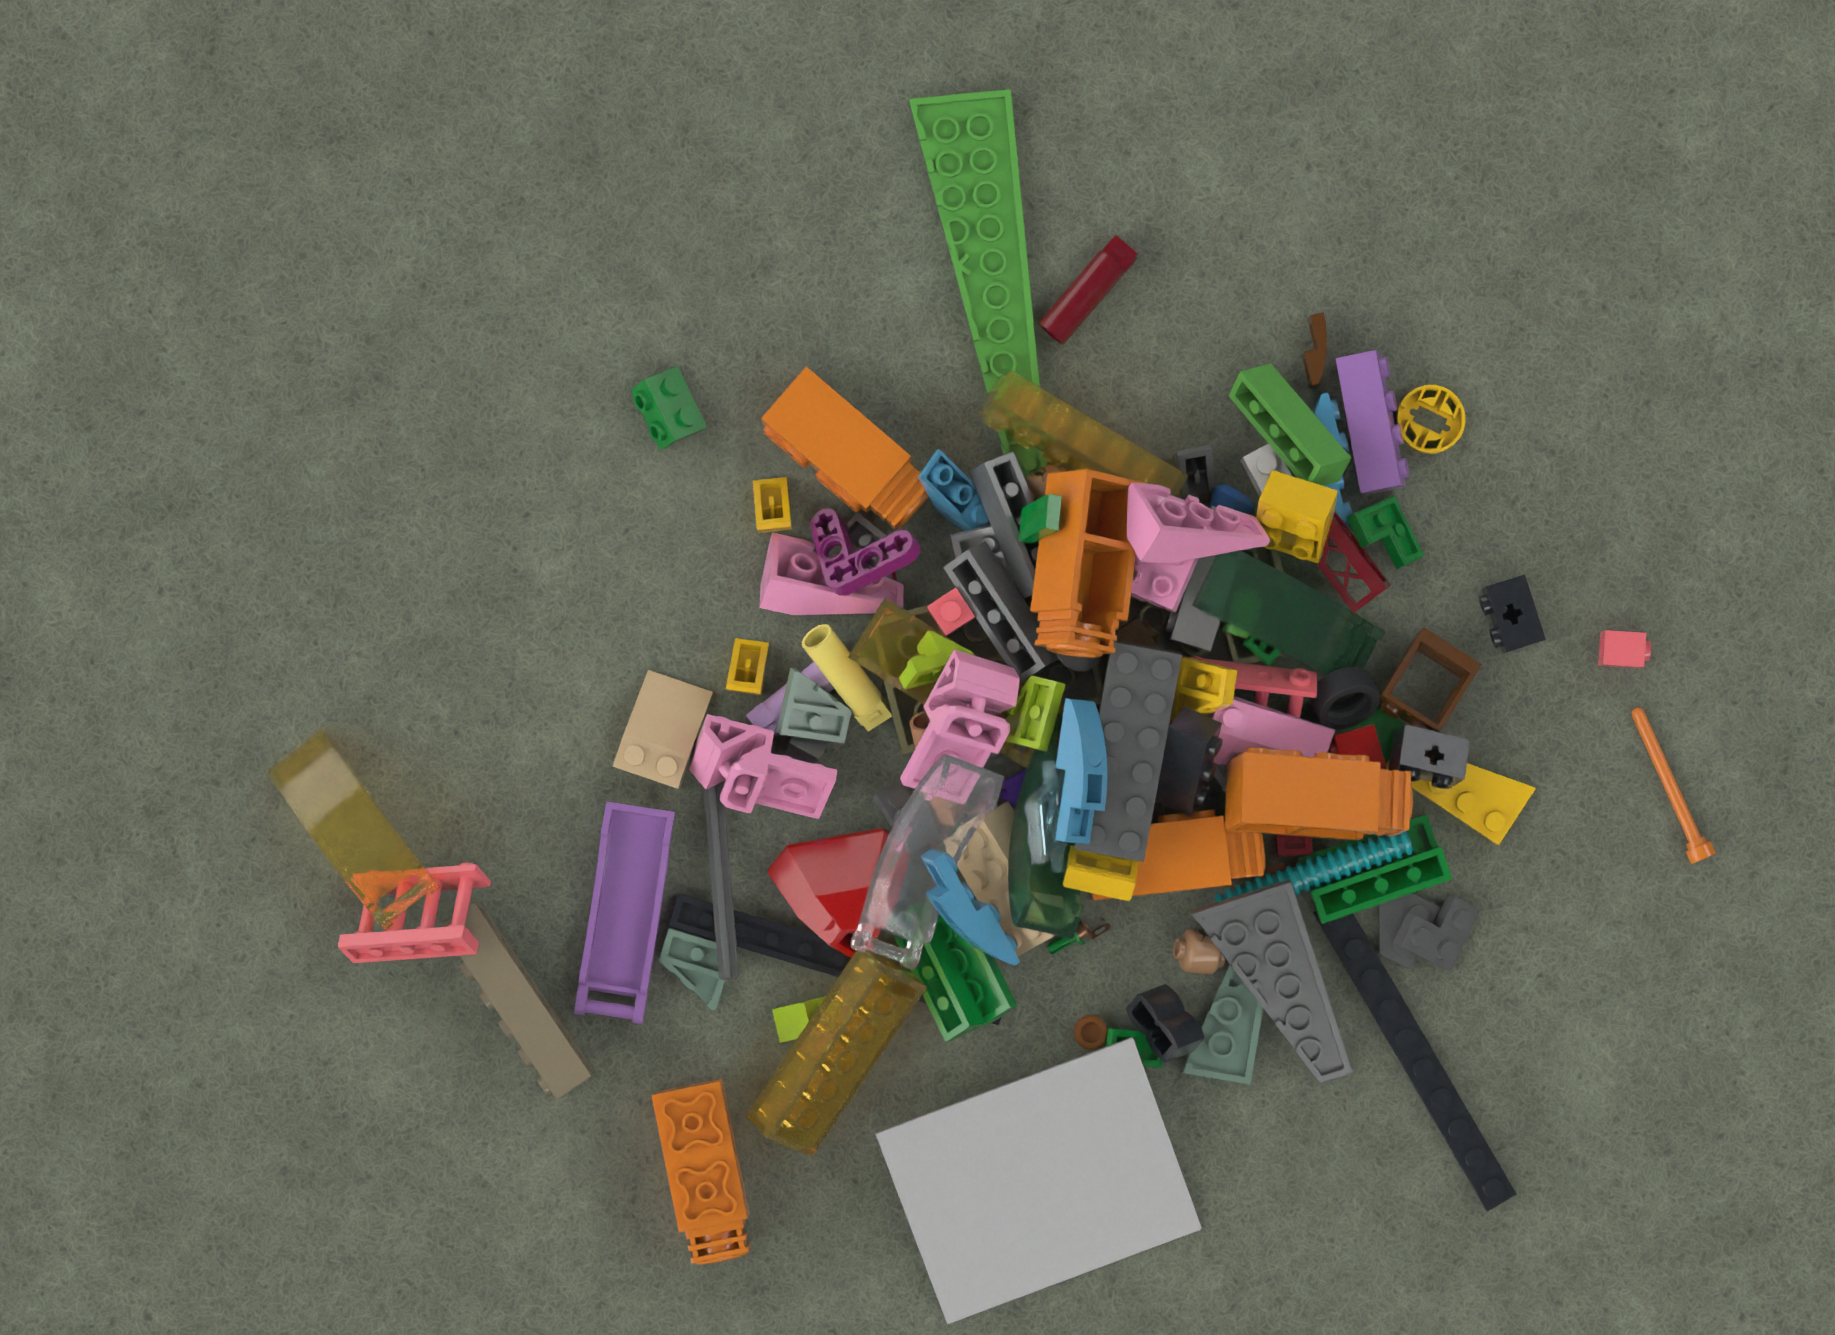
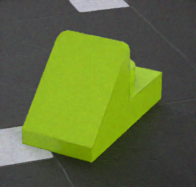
(933, 656)
(793, 1018)

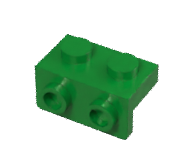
(668, 407)

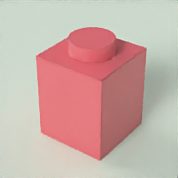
(950, 612)
(1623, 649)

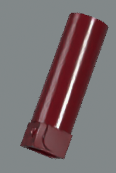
(1088, 290)

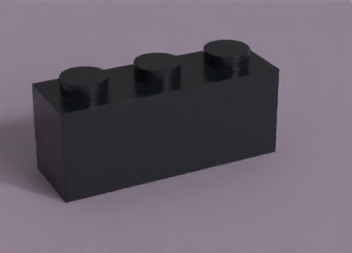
(1188, 761)

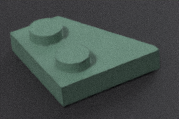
(812, 711)
(695, 963)

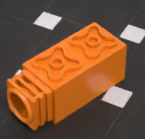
(845, 450)
(1084, 566)
(1315, 795)
(1195, 854)
(703, 1170)

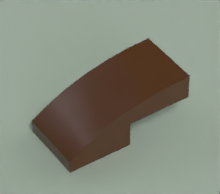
(1315, 359)

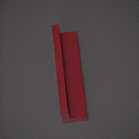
(1358, 558)

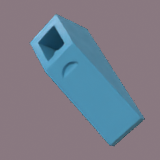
(953, 493)

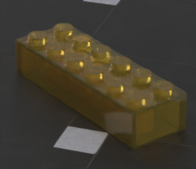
(1070, 435)
(835, 1052)

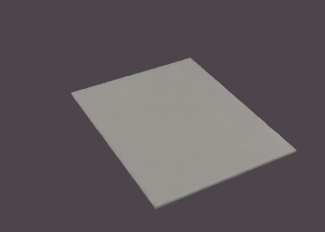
(1039, 1180)

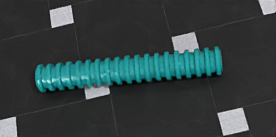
(1330, 866)

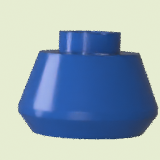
(1231, 498)

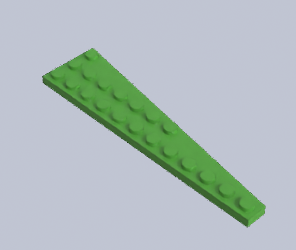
(977, 192)

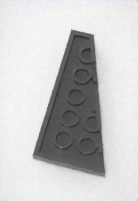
(1273, 956)

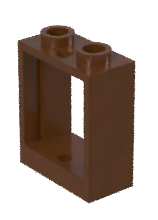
(1442, 654)

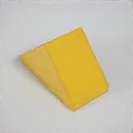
(772, 505)
(747, 666)

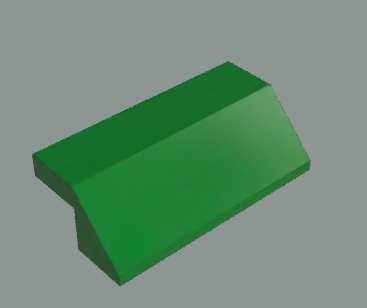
(1382, 883)
(961, 983)

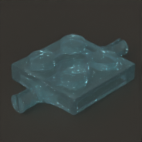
(1043, 814)

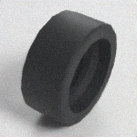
(1351, 711)

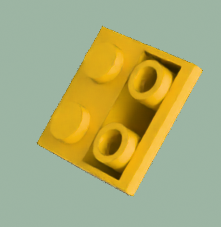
(1296, 515)

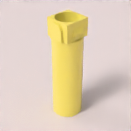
(846, 676)

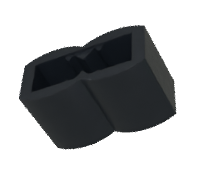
(1165, 1023)

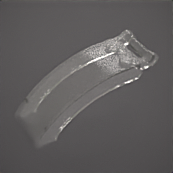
(939, 817)

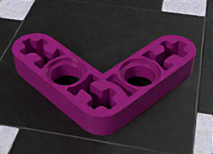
(847, 561)

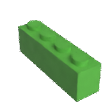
(1289, 425)

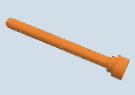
(1697, 846)

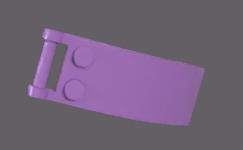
(625, 909)

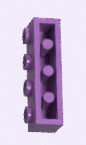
(1371, 422)

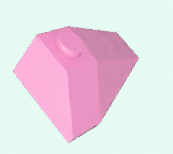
(1181, 530)
(797, 586)
(1255, 725)

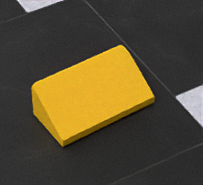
(1100, 874)

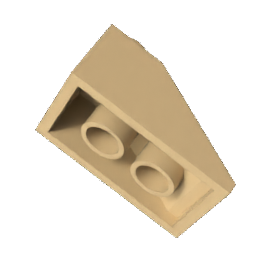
(663, 729)

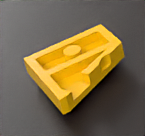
(1203, 687)

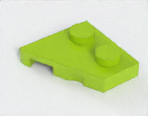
(1035, 713)

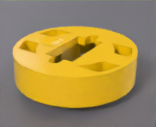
(1437, 405)

